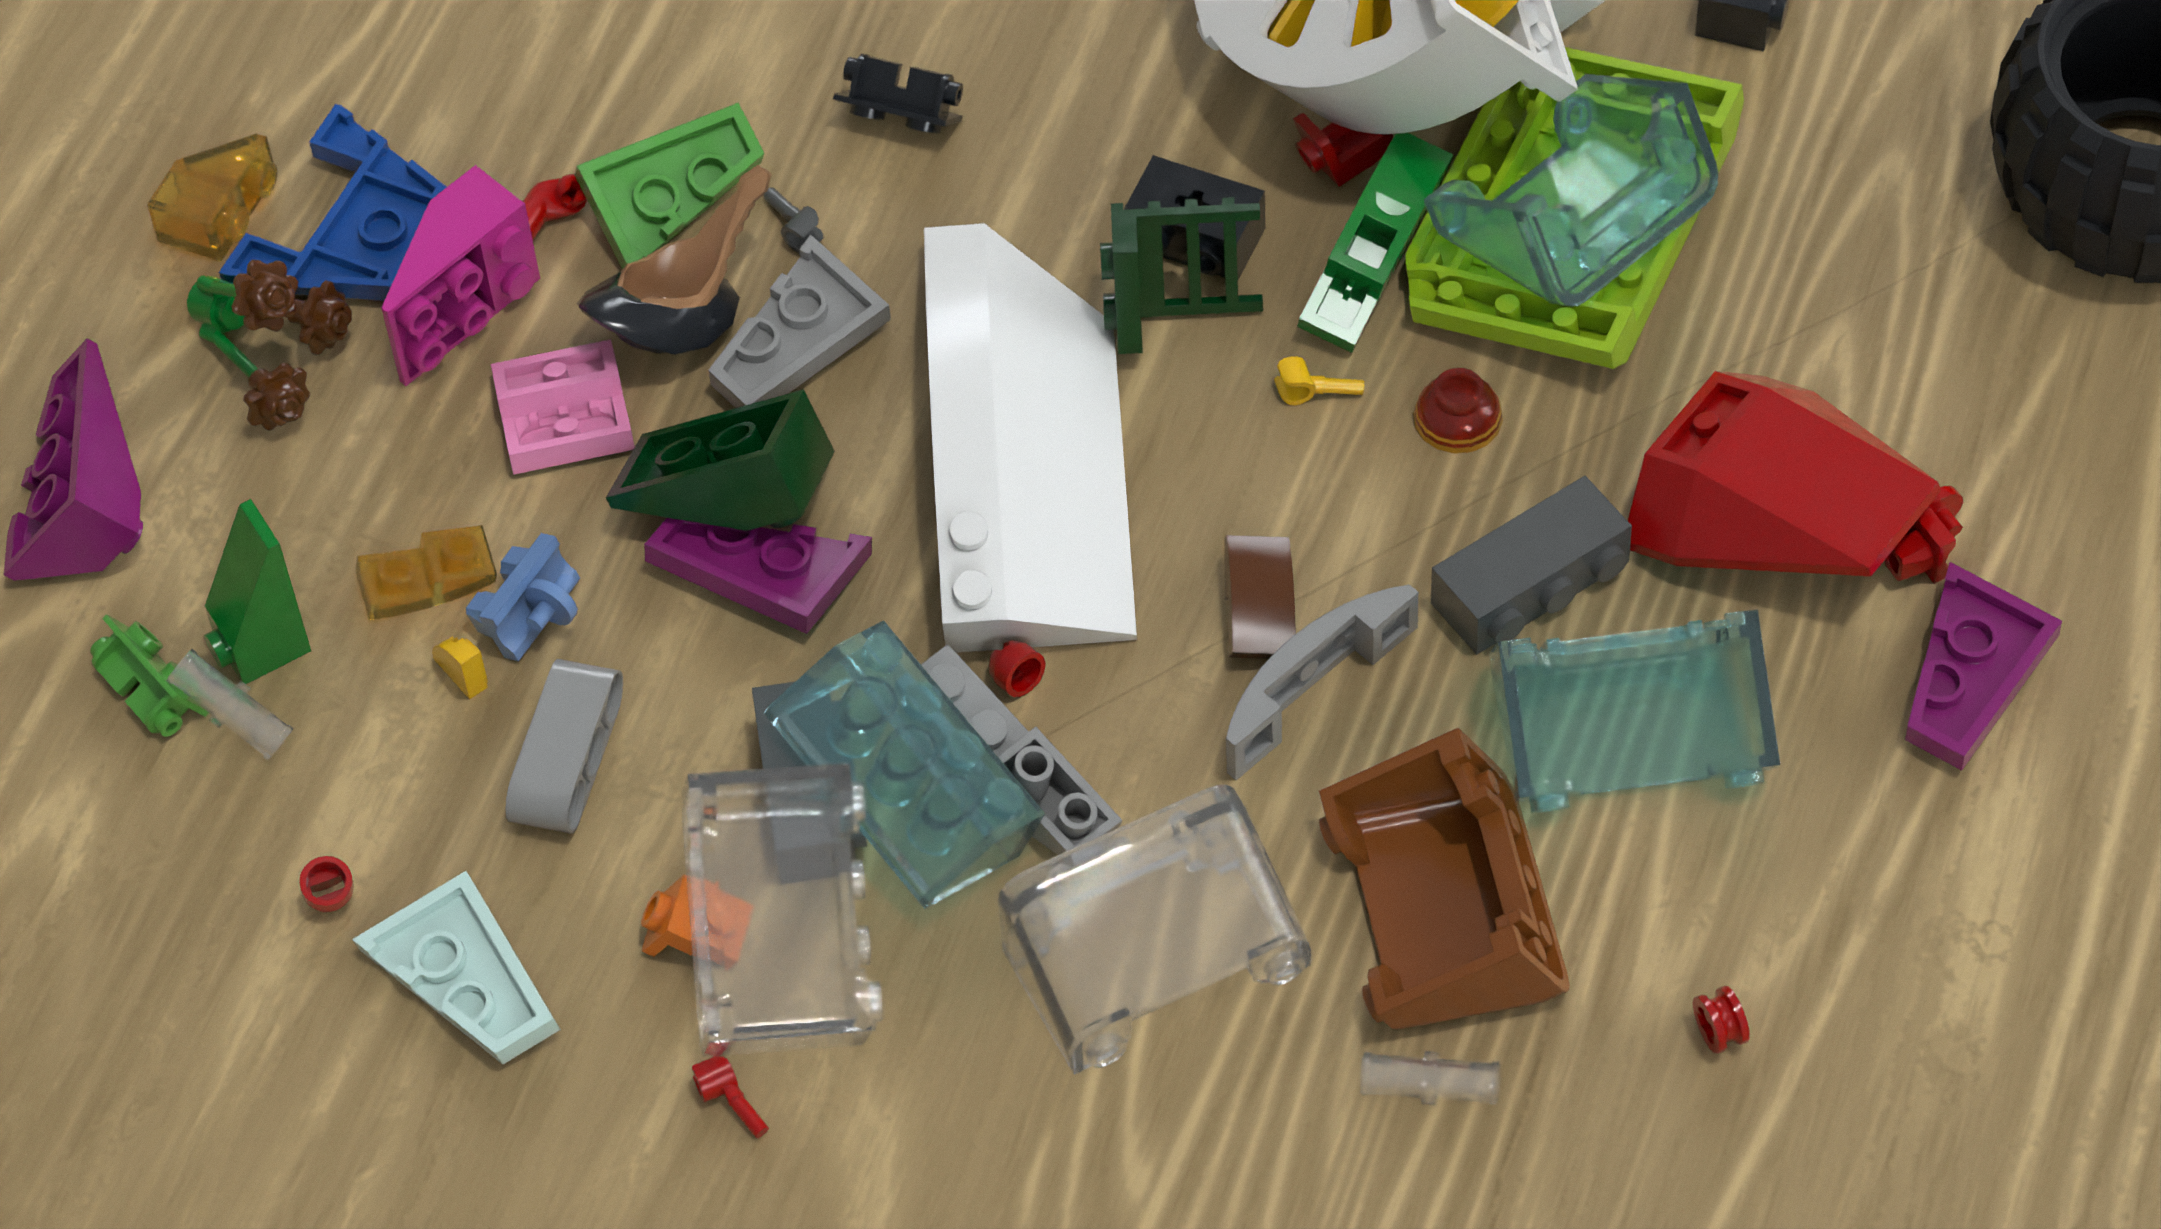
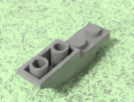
(1070, 804)

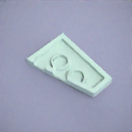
(463, 968)

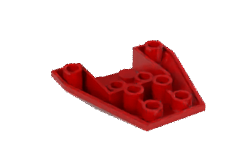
(1773, 484)

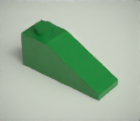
(253, 602)

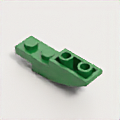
(1374, 240)

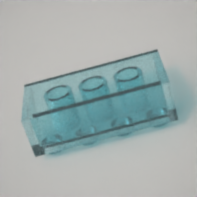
(932, 786)

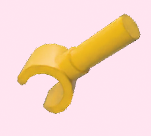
(1298, 386)

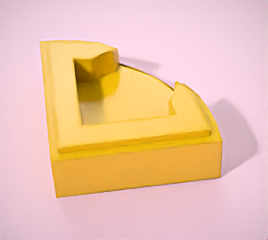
(463, 664)

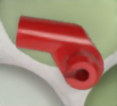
(553, 201)

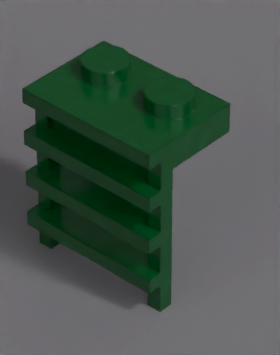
(1137, 266)

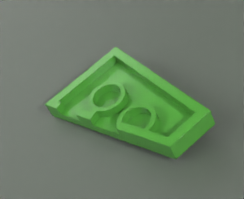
(667, 180)

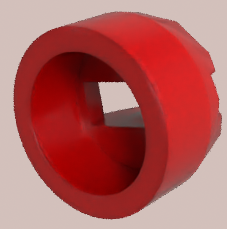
(1016, 668)
(321, 875)

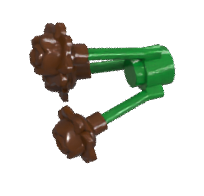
(259, 302)

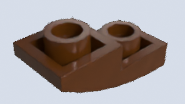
(1258, 594)

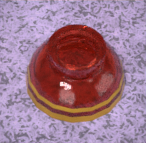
(1458, 412)

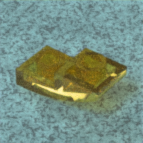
(439, 571)

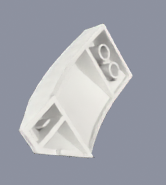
(1023, 451)

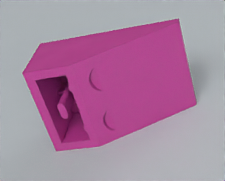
(458, 271)

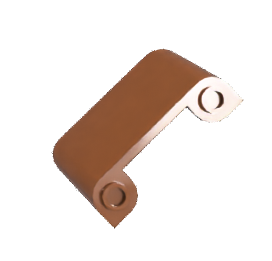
(1445, 885)

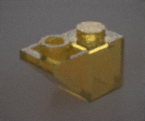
(211, 195)

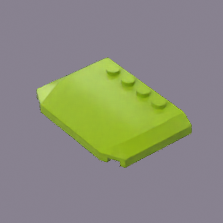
(1503, 145)

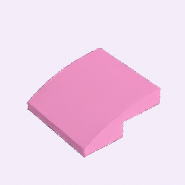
(562, 406)

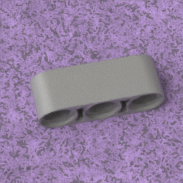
(564, 746)

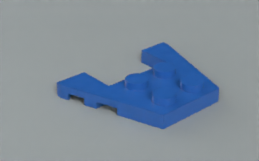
(367, 226)

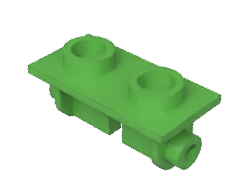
(133, 657)

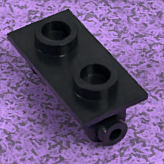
(923, 100)

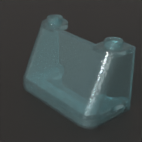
(1617, 187)
(1635, 710)

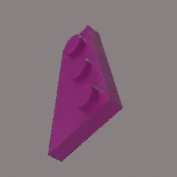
(764, 569)
(1974, 664)

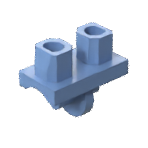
(531, 596)

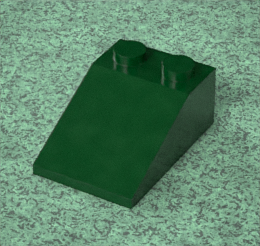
(729, 467)

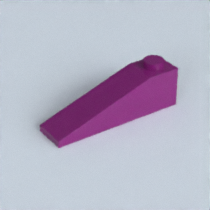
(81, 480)

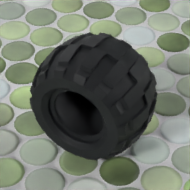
(2064, 172)

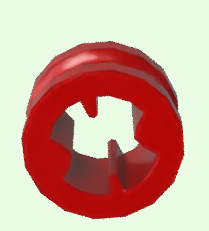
(1721, 1019)

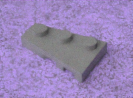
(800, 329)

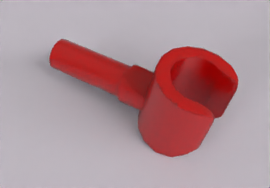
(717, 1078)

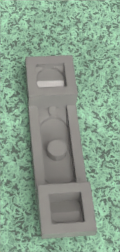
(1364, 625)

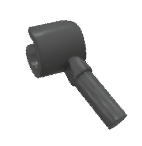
(800, 222)

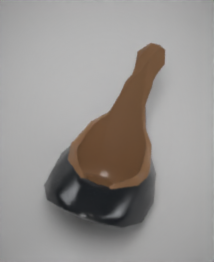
(679, 292)

